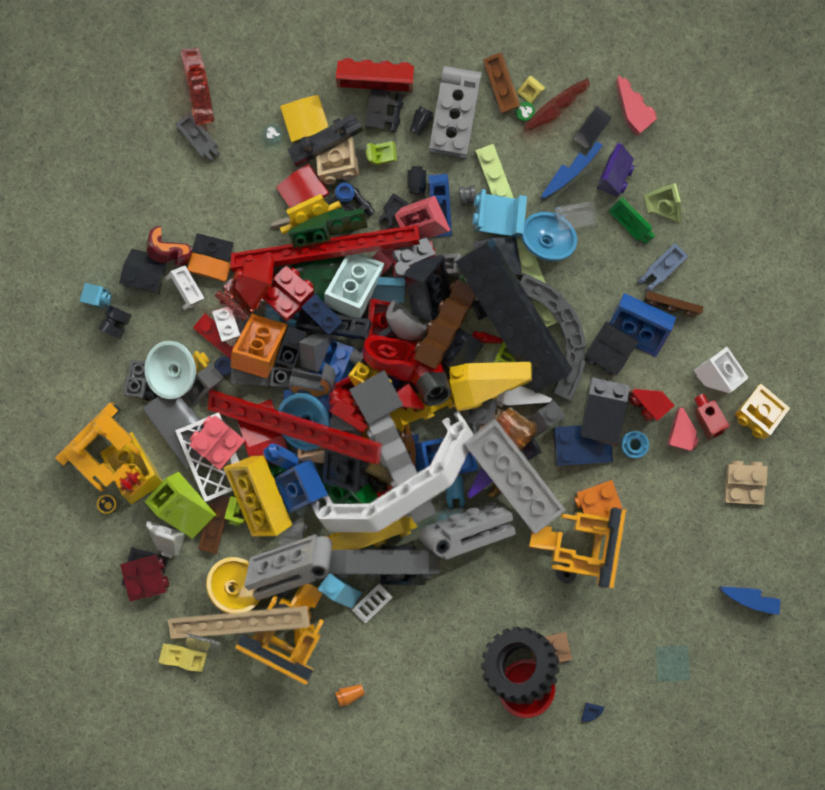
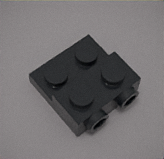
(610, 349)
(344, 471)

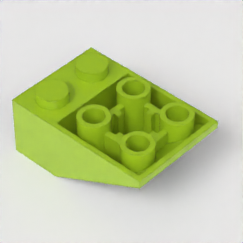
(180, 505)

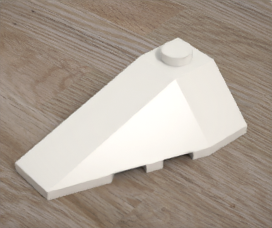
(165, 538)

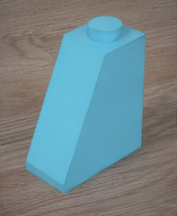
(340, 590)

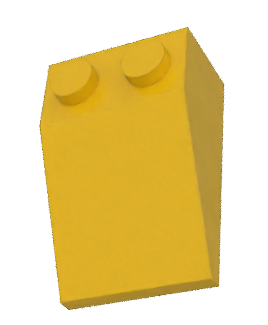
(116, 458)

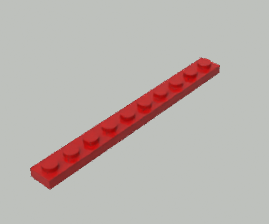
(336, 247)
(295, 427)

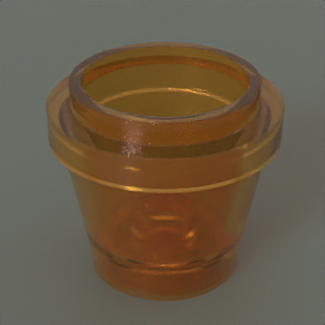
(517, 427)

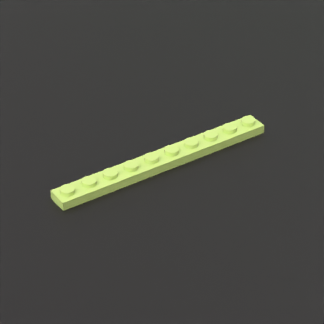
(499, 187)

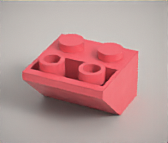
(426, 215)

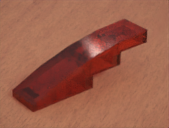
(551, 109)

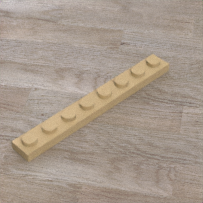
(239, 622)

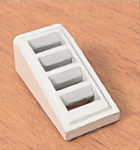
(383, 591)

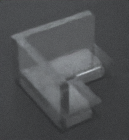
(576, 216)

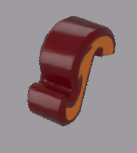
(167, 251)

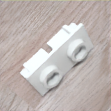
(226, 325)

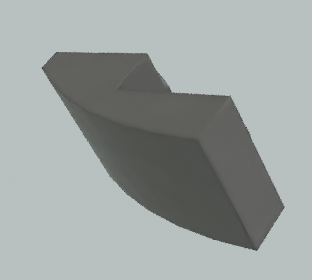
(136, 380)

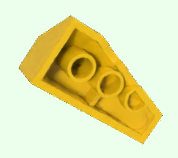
(481, 381)

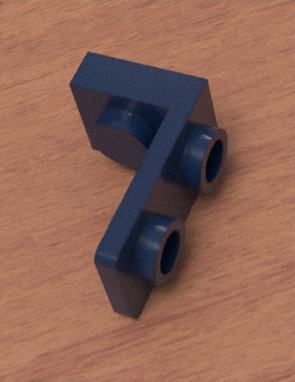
(321, 314)

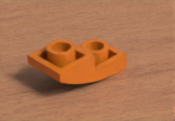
(208, 266)

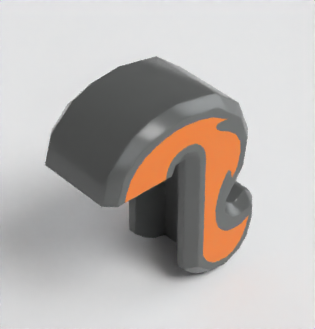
(313, 384)

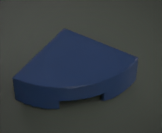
(591, 712)

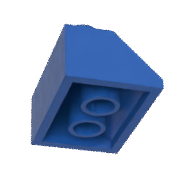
(643, 323)

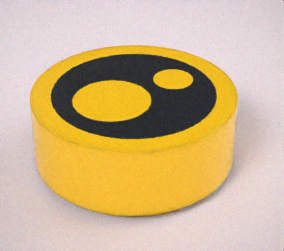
(107, 504)

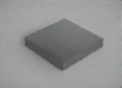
(376, 397)

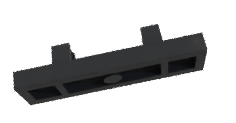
(325, 139)
(358, 330)

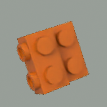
(598, 499)

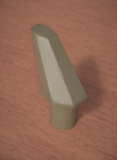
(280, 223)

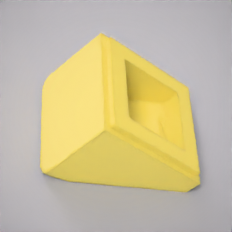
(530, 89)

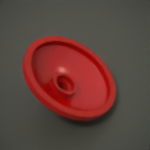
(518, 673)

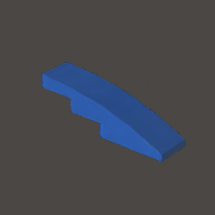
(566, 175)

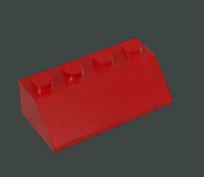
(375, 75)

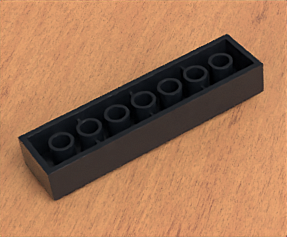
(513, 314)

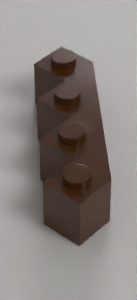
(443, 329)

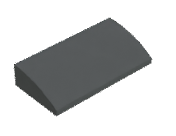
(170, 416)

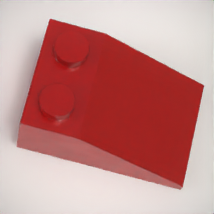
(259, 438)

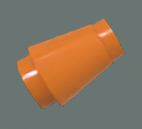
(348, 695)

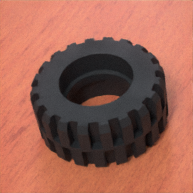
(500, 651)

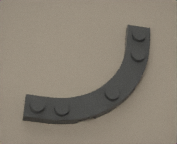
(570, 328)

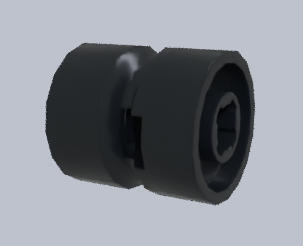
(114, 314)

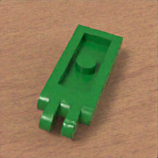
(632, 221)

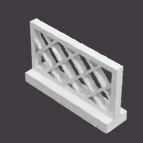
(234, 458)

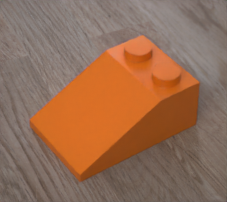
(258, 346)

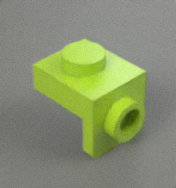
(381, 153)

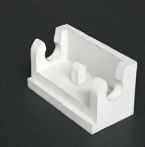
(186, 287)

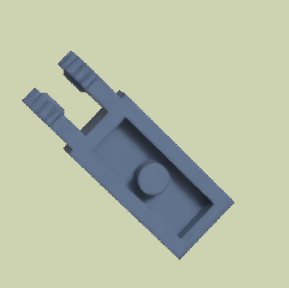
(664, 266)

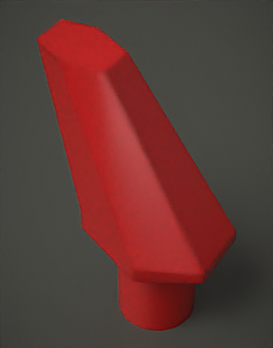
(484, 337)

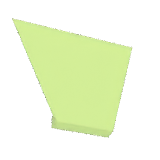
(665, 202)

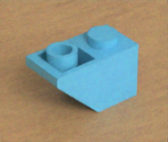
(95, 296)

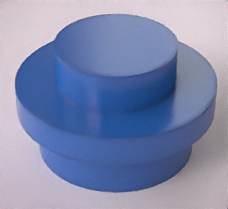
(344, 192)

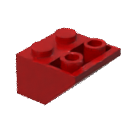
(651, 402)

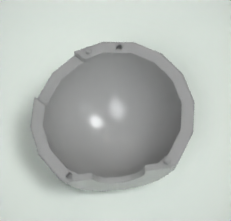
(403, 323)

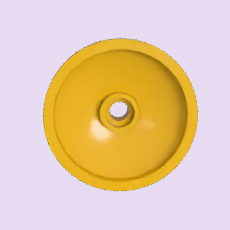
(225, 574)

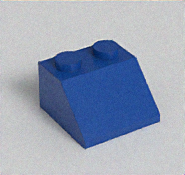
(300, 486)

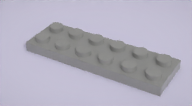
(514, 476)

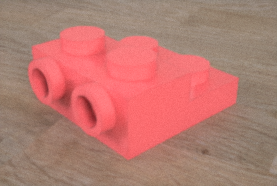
(216, 441)

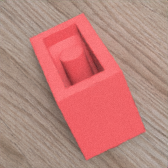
(682, 432)

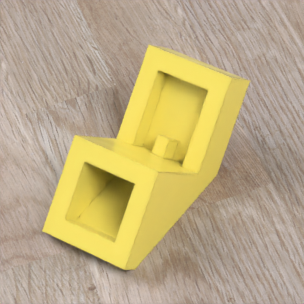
(182, 657)

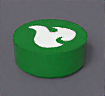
(525, 112)

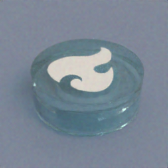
(272, 133)

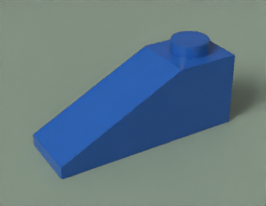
(440, 189)

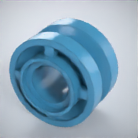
(643, 444)

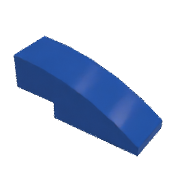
(752, 598)

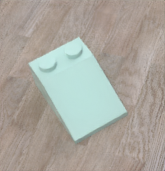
(353, 285)

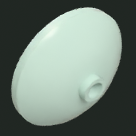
(162, 372)

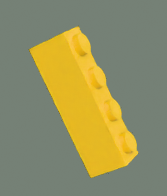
(258, 496)

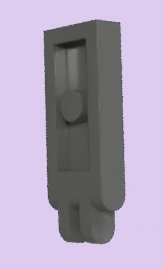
(197, 136)

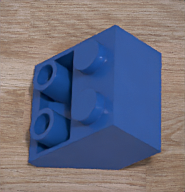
(338, 358)

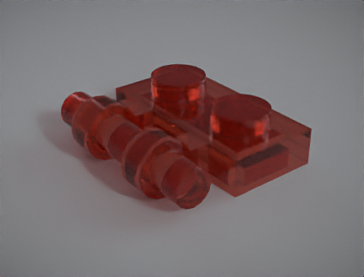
(232, 293)

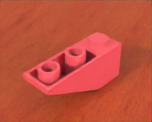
(635, 111)

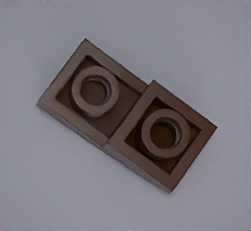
(407, 439)

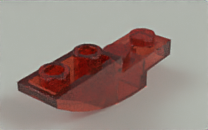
(197, 85)

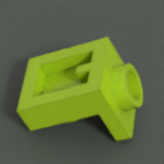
(232, 509)

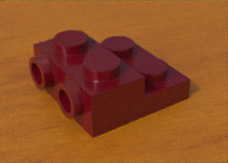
(145, 577)

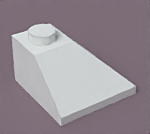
(721, 372)

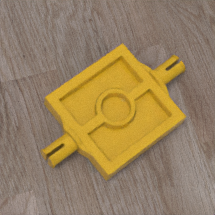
(308, 210)

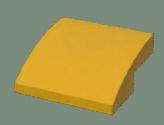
(304, 117)

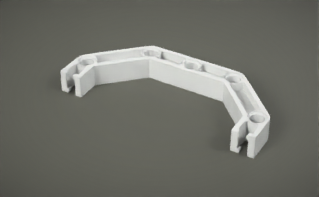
(406, 496)

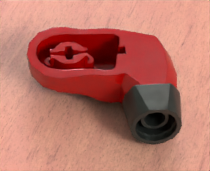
(398, 362)

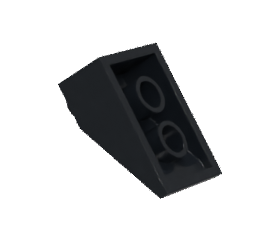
(604, 411)

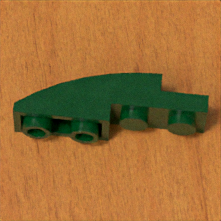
(325, 225)

